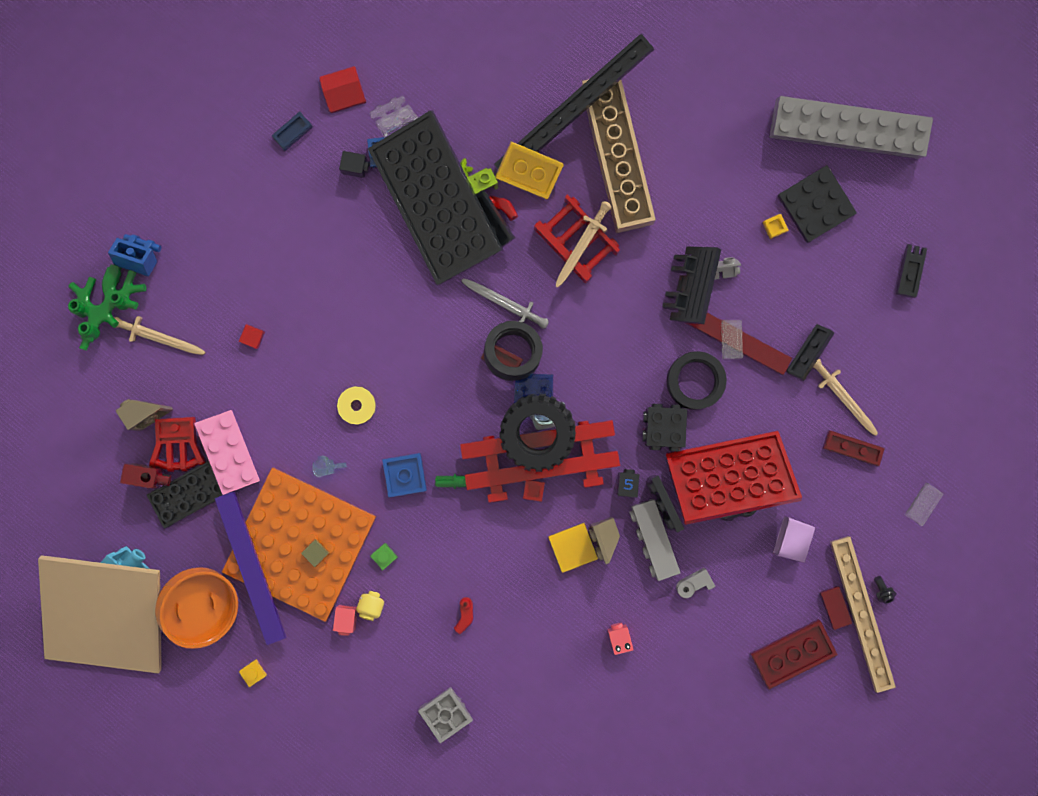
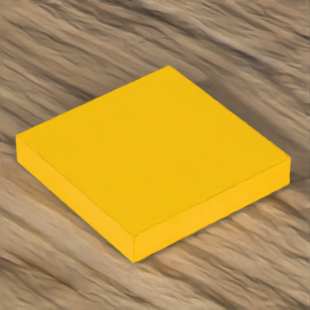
(573, 547)

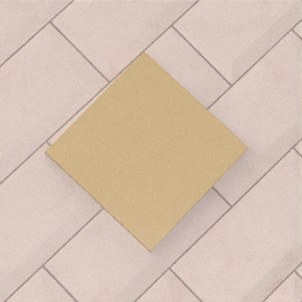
(100, 614)

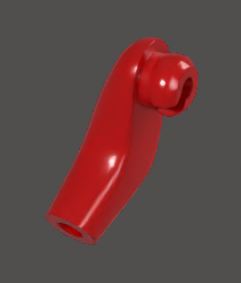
(504, 205)
(466, 619)

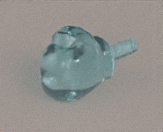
(324, 466)

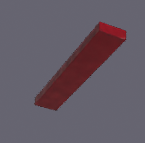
(752, 347)

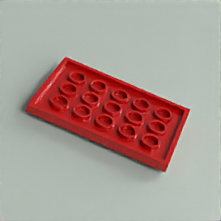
(732, 477)

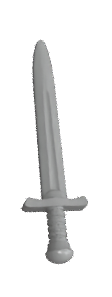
(506, 303)

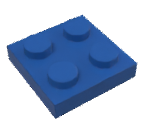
(404, 475)

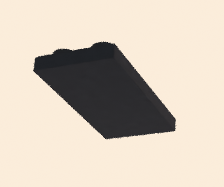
(185, 495)

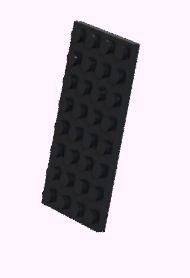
(435, 198)

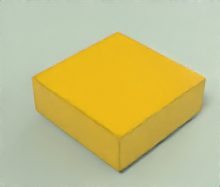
(775, 226)

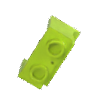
(482, 180)

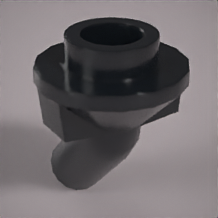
(886, 594)

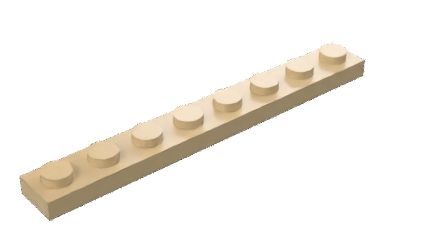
(862, 614)

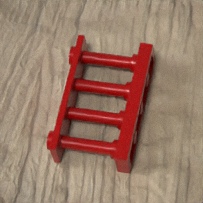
(558, 243)

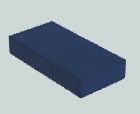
(292, 131)

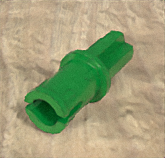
(450, 481)

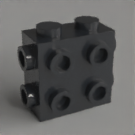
(665, 427)

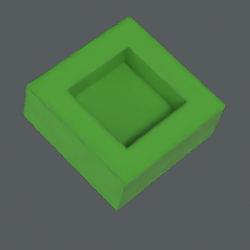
(384, 556)

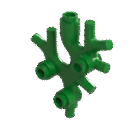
(112, 298)

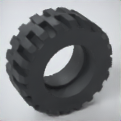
(530, 457)

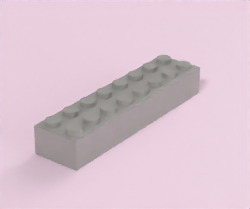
(851, 127)

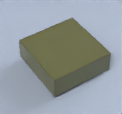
(315, 553)

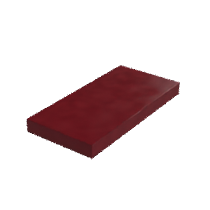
(793, 654)

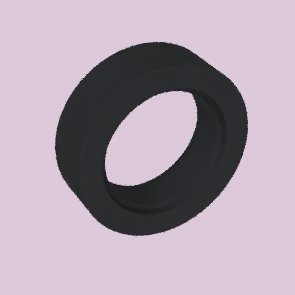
(519, 329)
(719, 378)

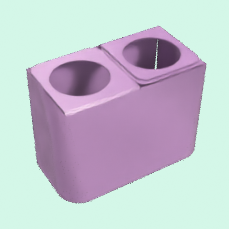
(794, 539)

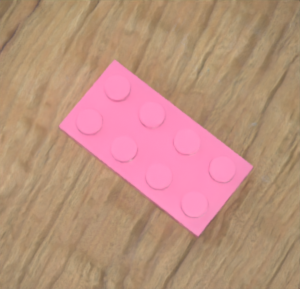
(226, 452)

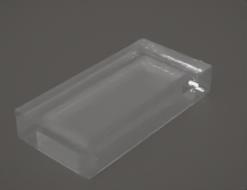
(732, 339)
(924, 504)

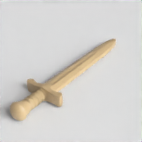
(594, 225)
(142, 331)
(842, 394)

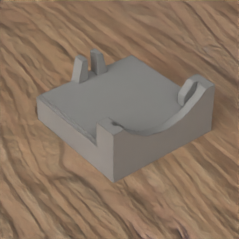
(445, 714)

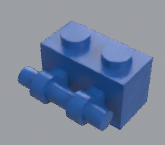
(134, 254)

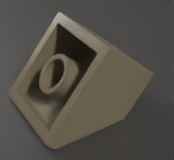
(140, 414)

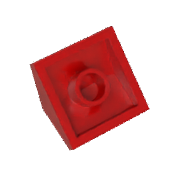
(342, 89)

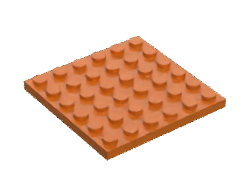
(285, 523)

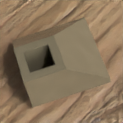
(606, 536)

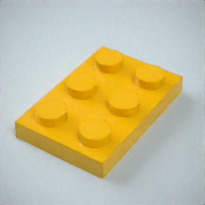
(529, 170)

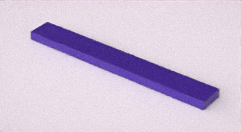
(250, 568)

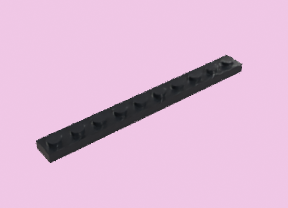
(586, 95)

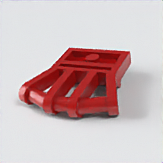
(176, 431)

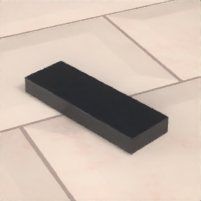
(810, 352)

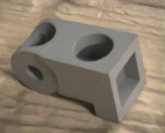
(694, 582)

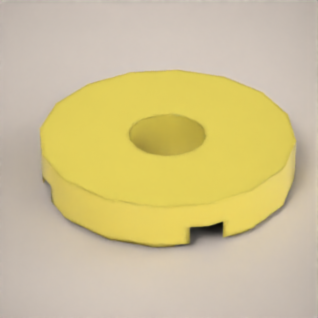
(345, 405)

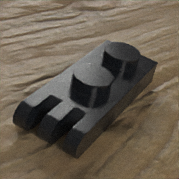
(911, 271)

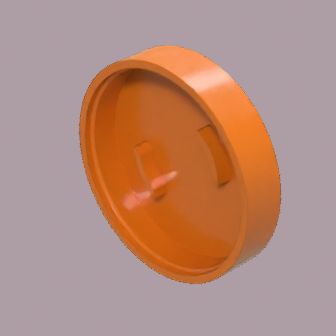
(196, 607)

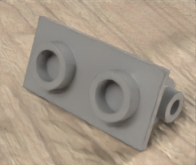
(728, 268)

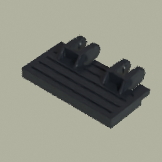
(696, 285)

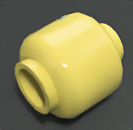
(370, 606)

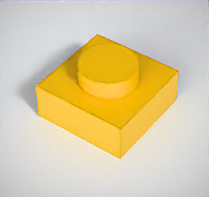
(252, 673)

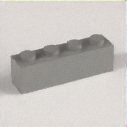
(655, 540)

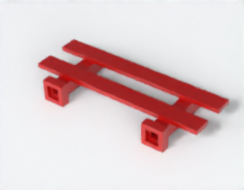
(586, 463)

